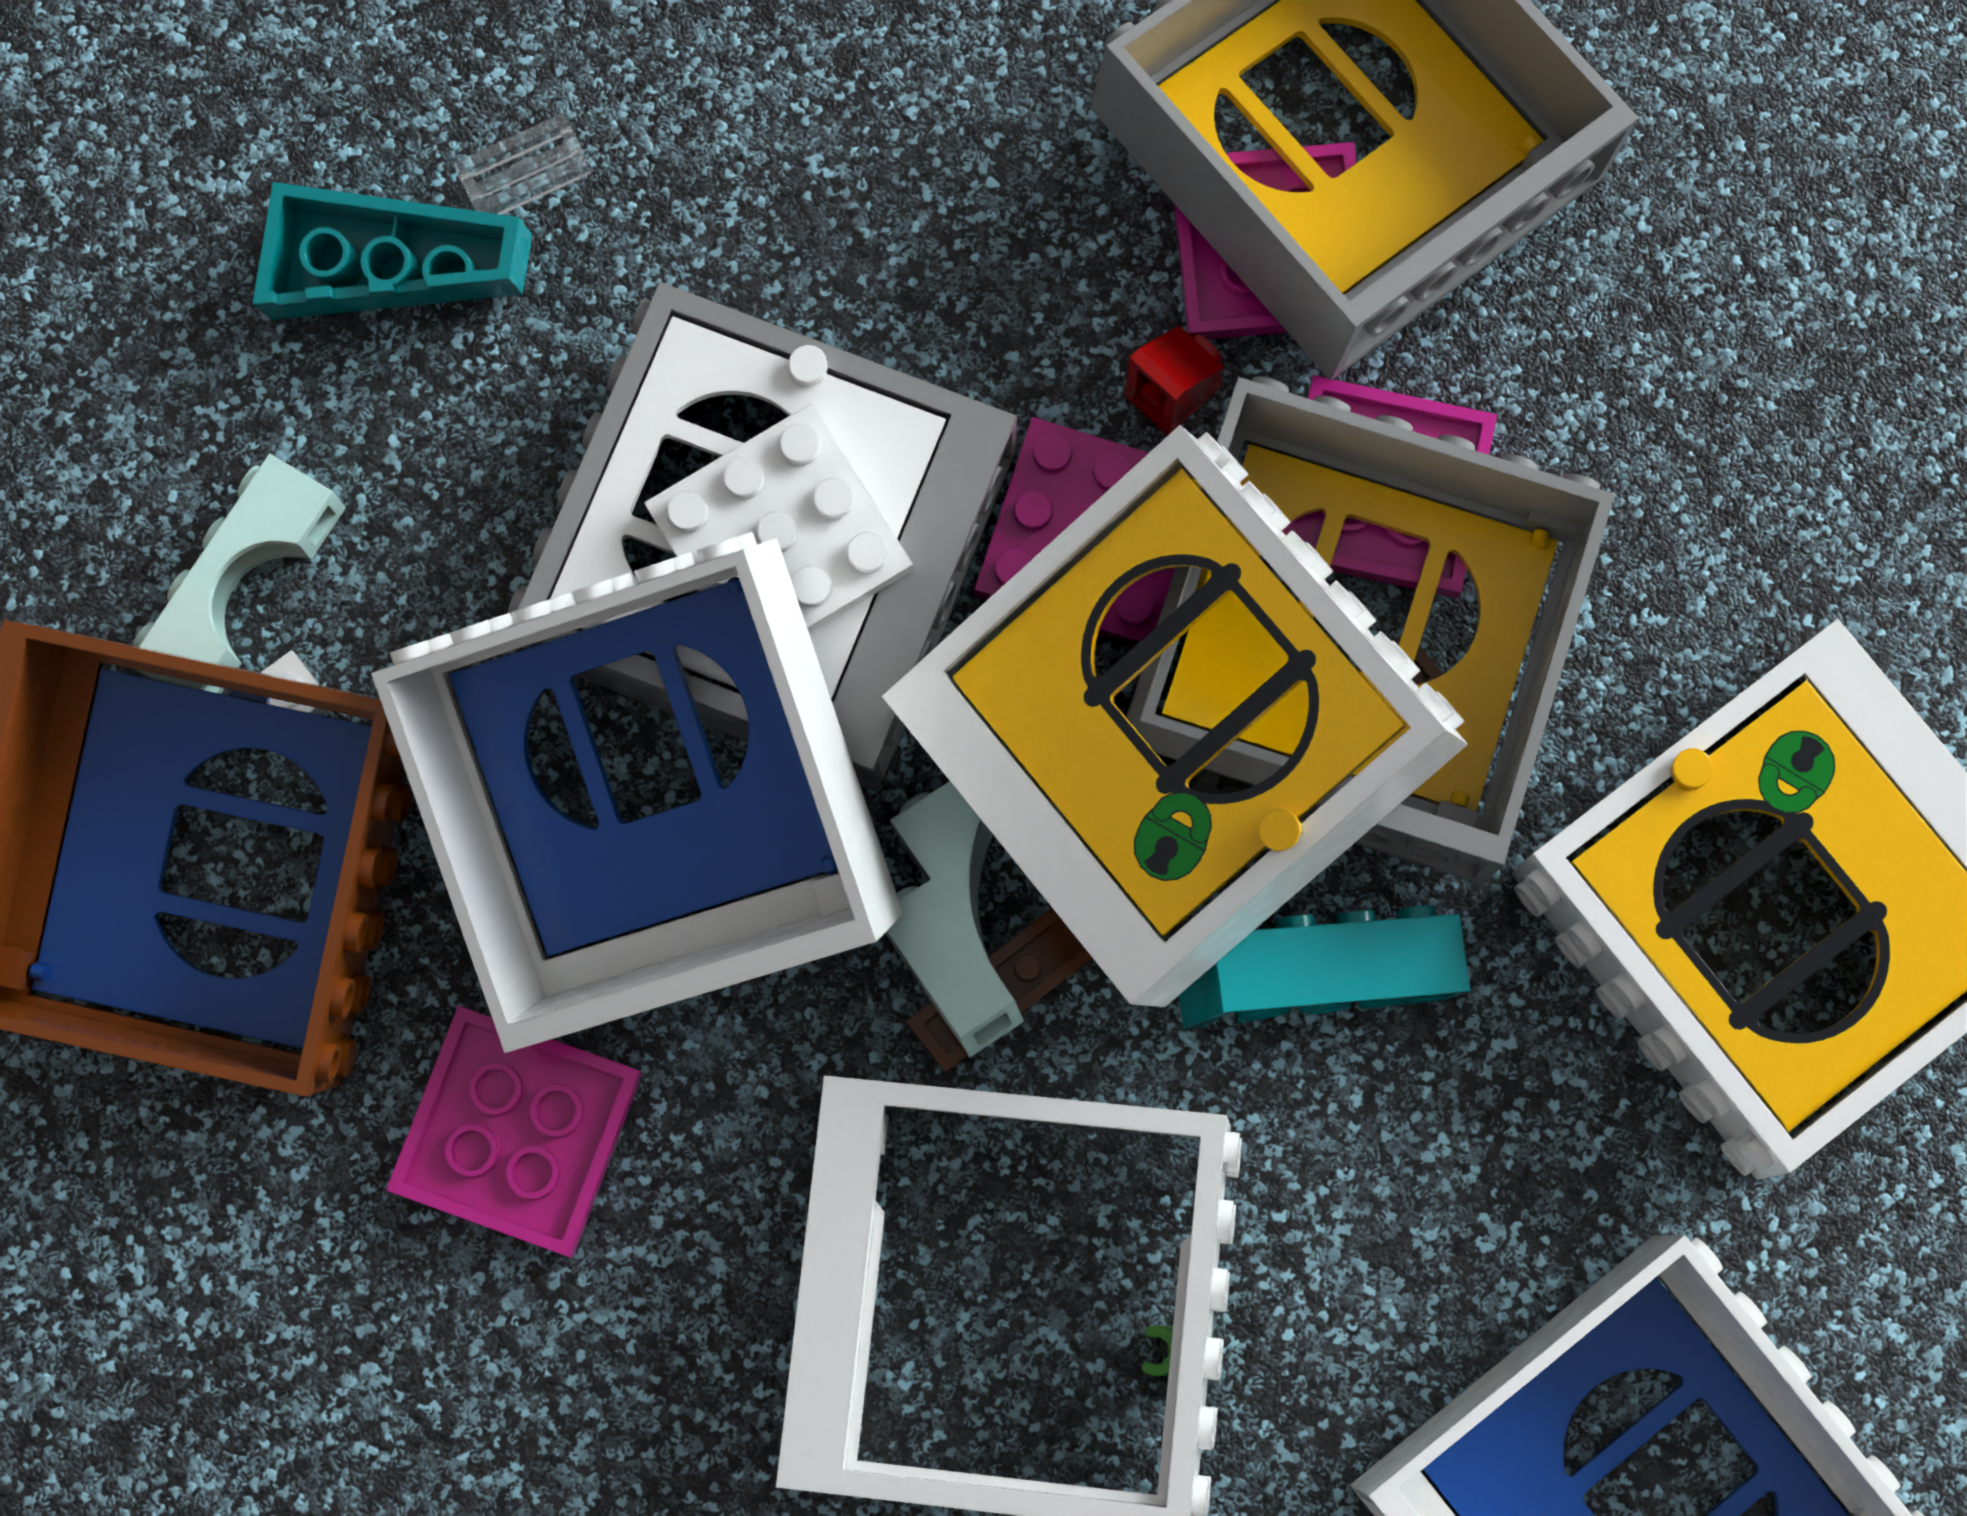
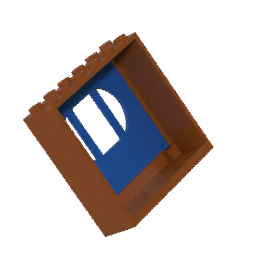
(86, 836)

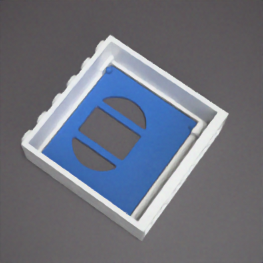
(778, 821)
(1505, 1434)

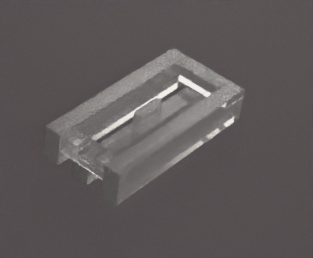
(514, 147)

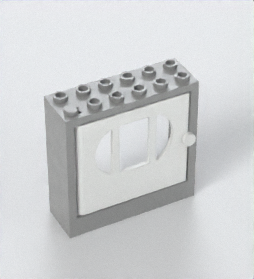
(887, 432)

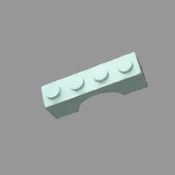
(274, 518)

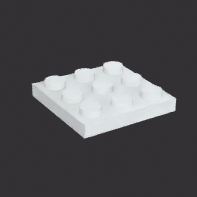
(806, 495)

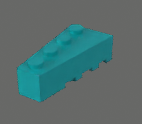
(374, 253)
(1332, 966)

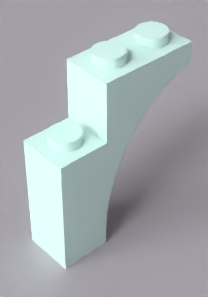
(941, 919)

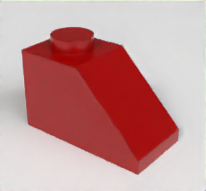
(1173, 377)

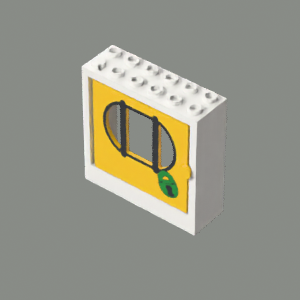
(1034, 679)
(1880, 813)

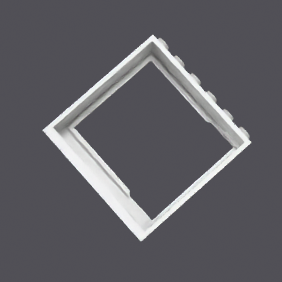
(840, 1295)

